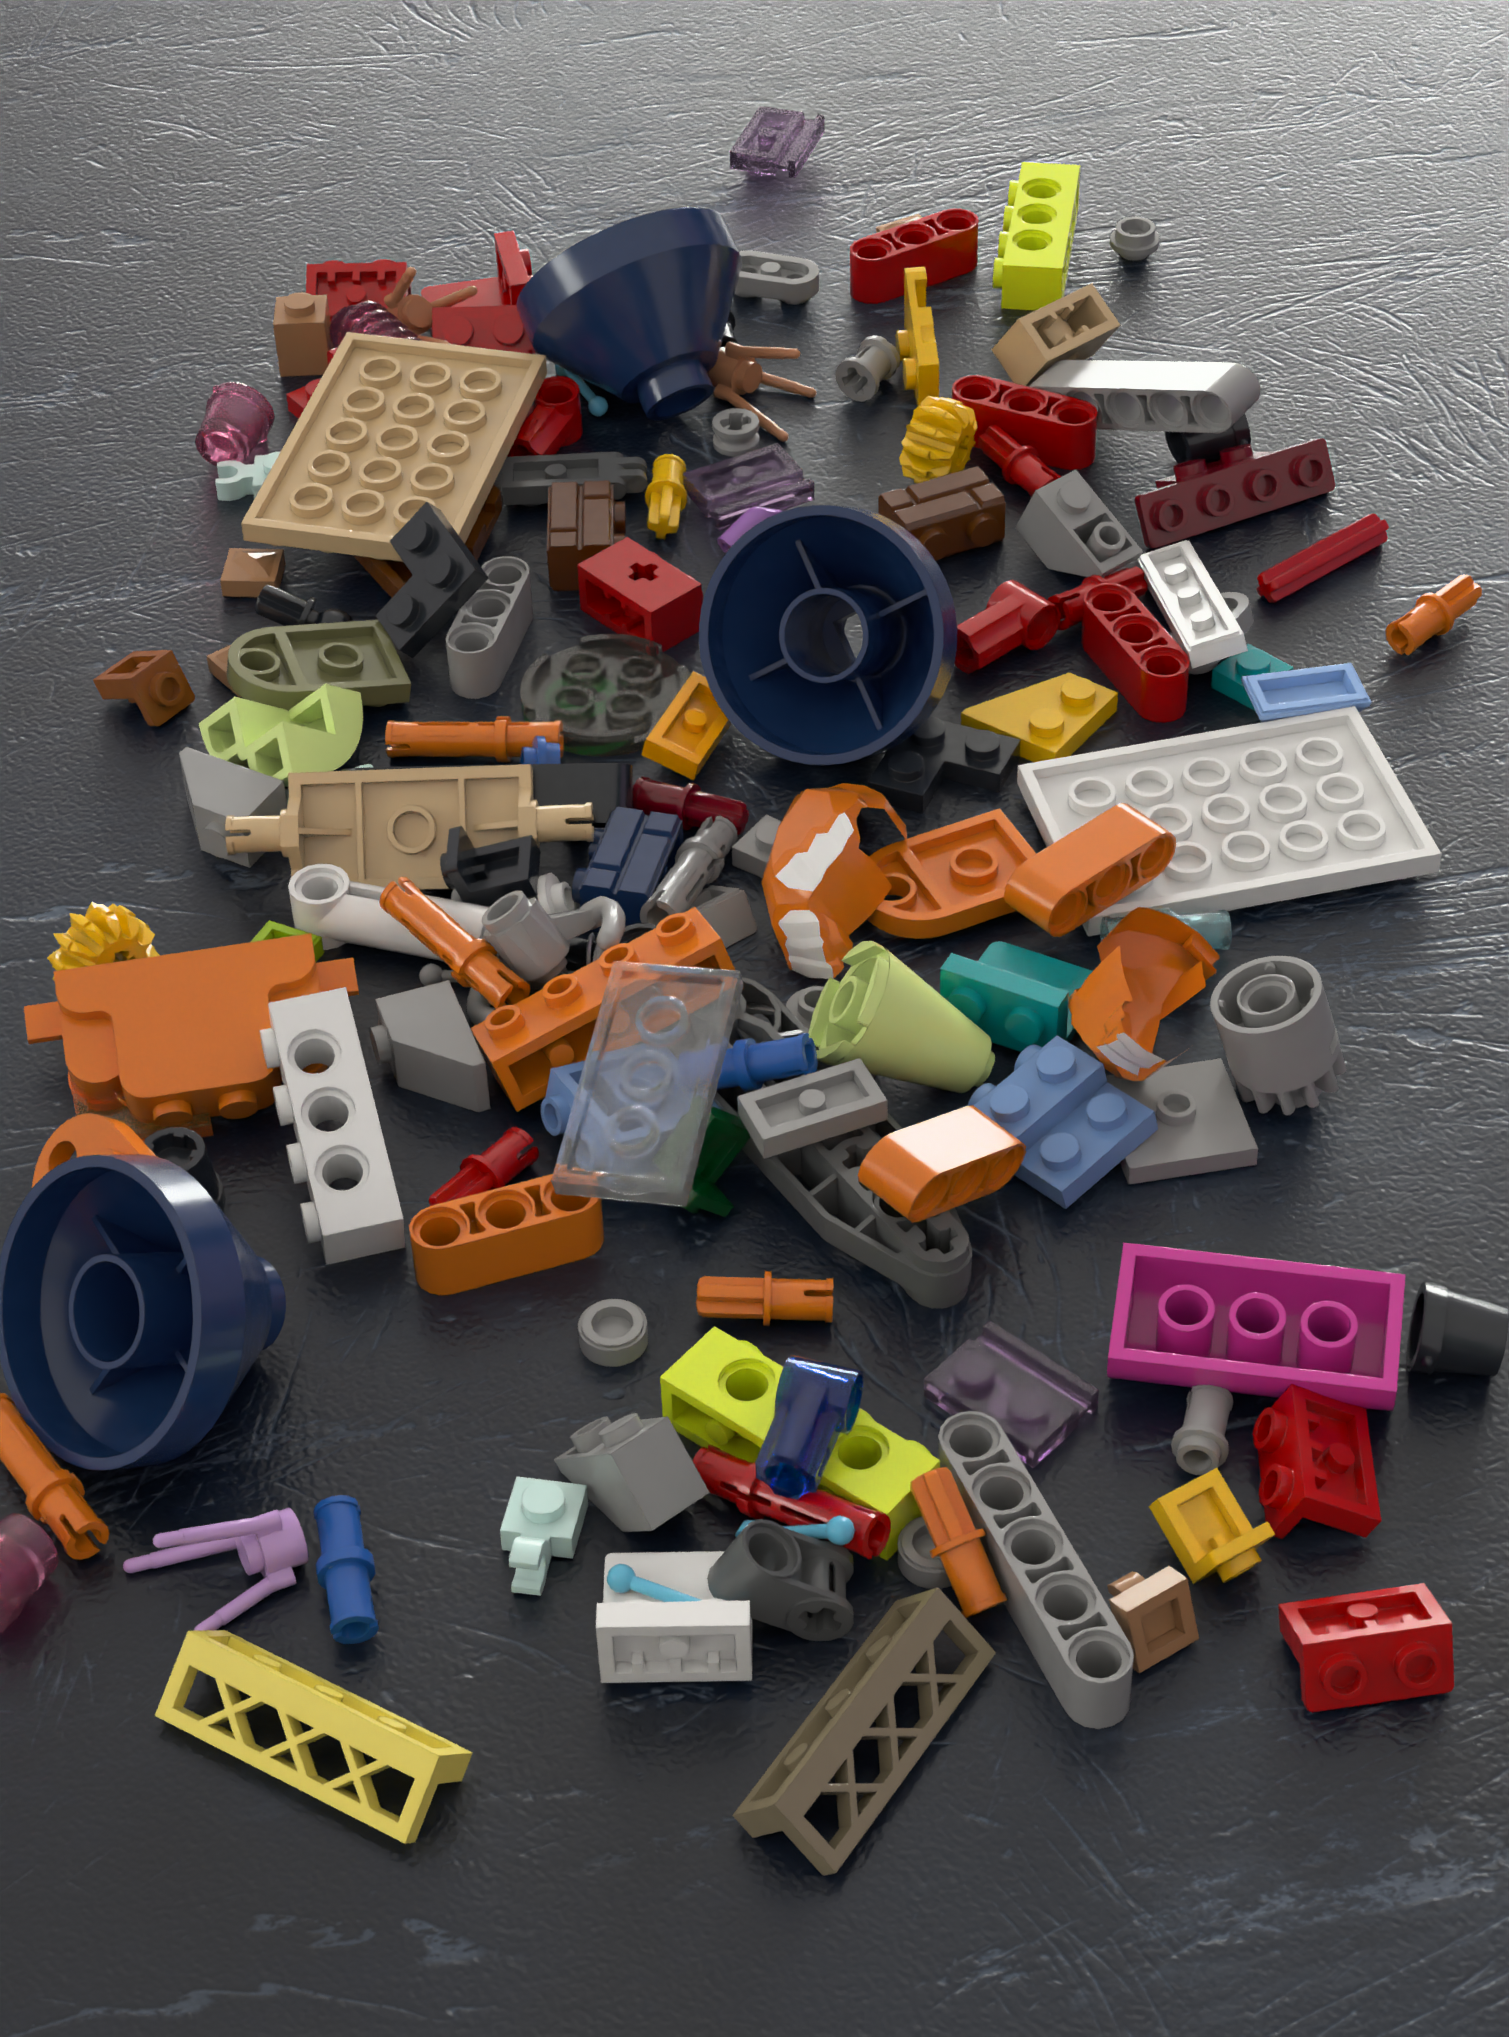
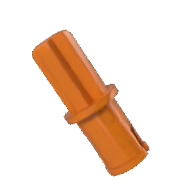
(1433, 615)
(765, 1298)
(957, 1541)

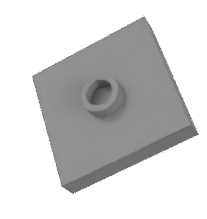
(1196, 1121)

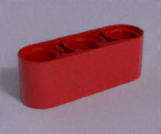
(939, 242)
(1052, 423)
(1135, 652)

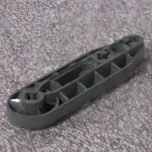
(923, 1257)

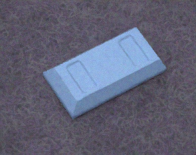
(1305, 691)

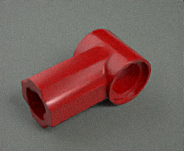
(552, 419)
(1010, 619)

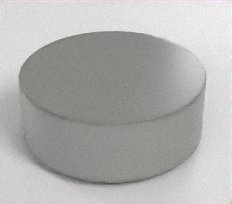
(613, 1332)
(915, 1558)

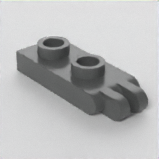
(528, 477)

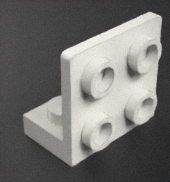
(672, 1640)

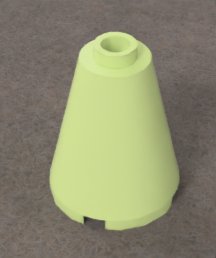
(898, 1025)

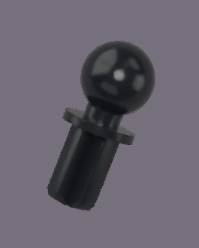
(292, 610)

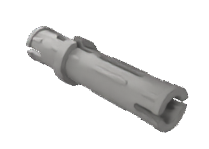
(696, 864)

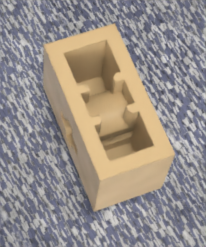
(1059, 331)

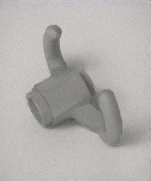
(537, 942)

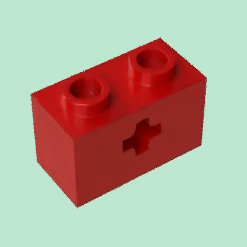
(640, 594)

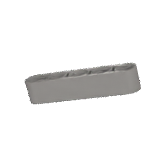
(1157, 393)
(1040, 1574)

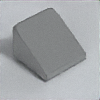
(726, 912)

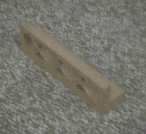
(843, 1718)

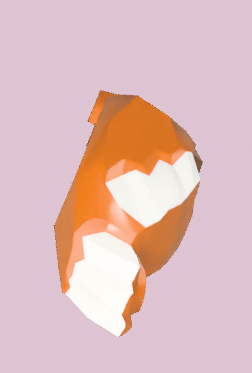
(819, 878)
(1136, 986)

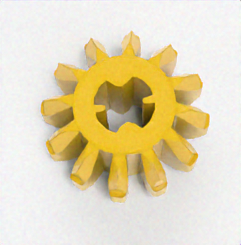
(937, 439)
(102, 938)

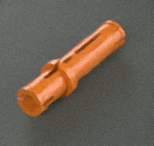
(468, 739)
(468, 957)
(51, 1491)

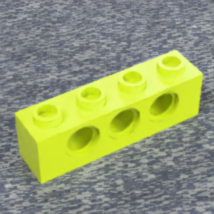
(1037, 235)
(726, 1399)

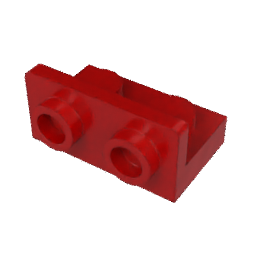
(354, 282)
(482, 327)
(1316, 1464)
(1369, 1646)

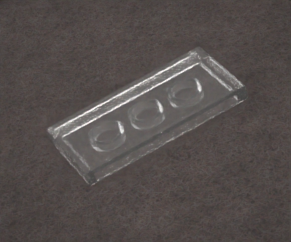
(648, 1083)

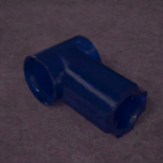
(811, 1410)

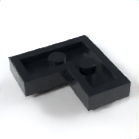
(441, 580)
(943, 751)

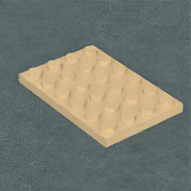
(386, 436)

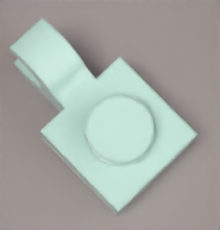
(541, 1523)

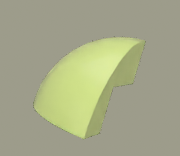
(308, 738)

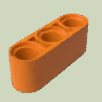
(1090, 869)
(941, 1163)
(502, 1235)

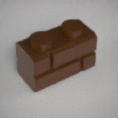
(949, 512)
(579, 526)

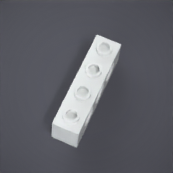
(324, 1032)

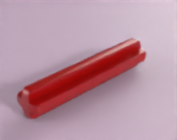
(1322, 558)

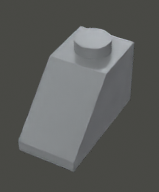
(224, 789)
(431, 1046)

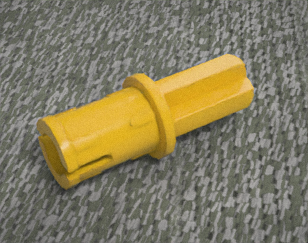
(666, 495)

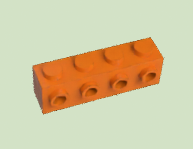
(559, 1020)

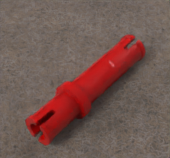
(737, 1482)

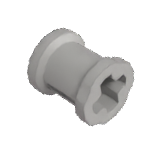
(860, 375)

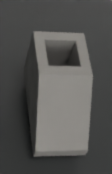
(1075, 529)
(633, 1470)

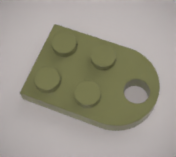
(305, 657)

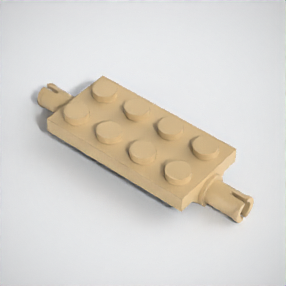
(400, 820)

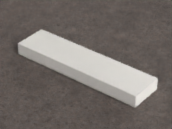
(1192, 604)

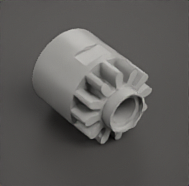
(1278, 1033)

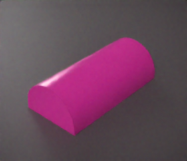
(1256, 1325)

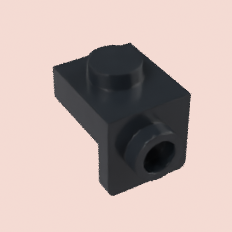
(492, 870)

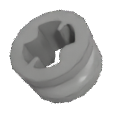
(735, 432)

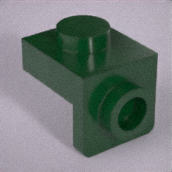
(721, 1144)

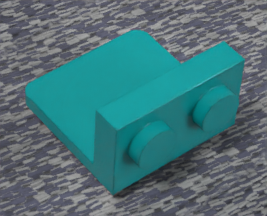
(1013, 994)

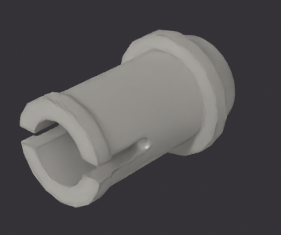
(1201, 1440)

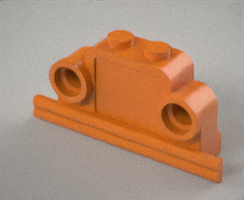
(182, 1025)

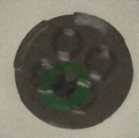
(603, 692)

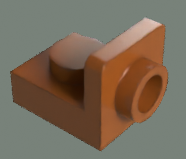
(151, 681)

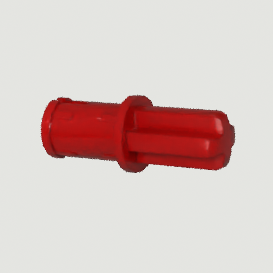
(1019, 462)
(1071, 601)
(489, 1169)

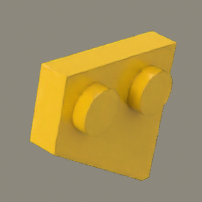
(917, 341)
(1048, 716)

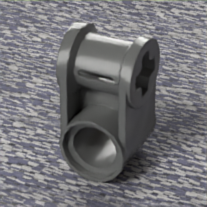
(785, 1579)

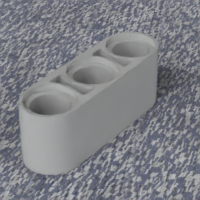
(490, 628)

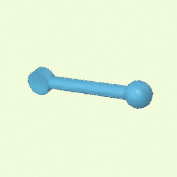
(596, 404)
(838, 1530)
(622, 1579)

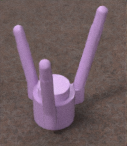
(264, 1543)

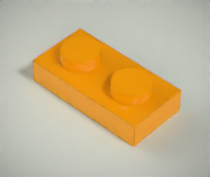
(687, 729)

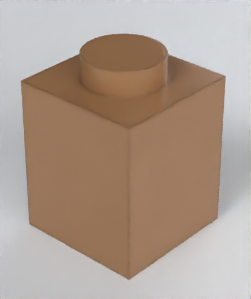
(302, 334)

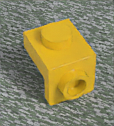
(1209, 1528)

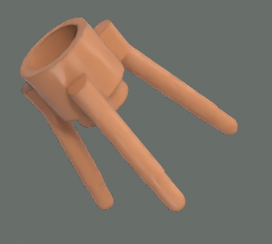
(416, 310)
(739, 373)

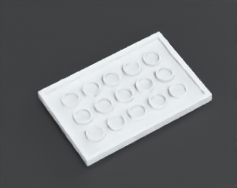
(1252, 811)

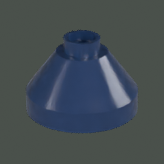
(639, 307)
(779, 640)
(128, 1310)

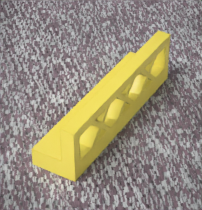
(326, 1708)

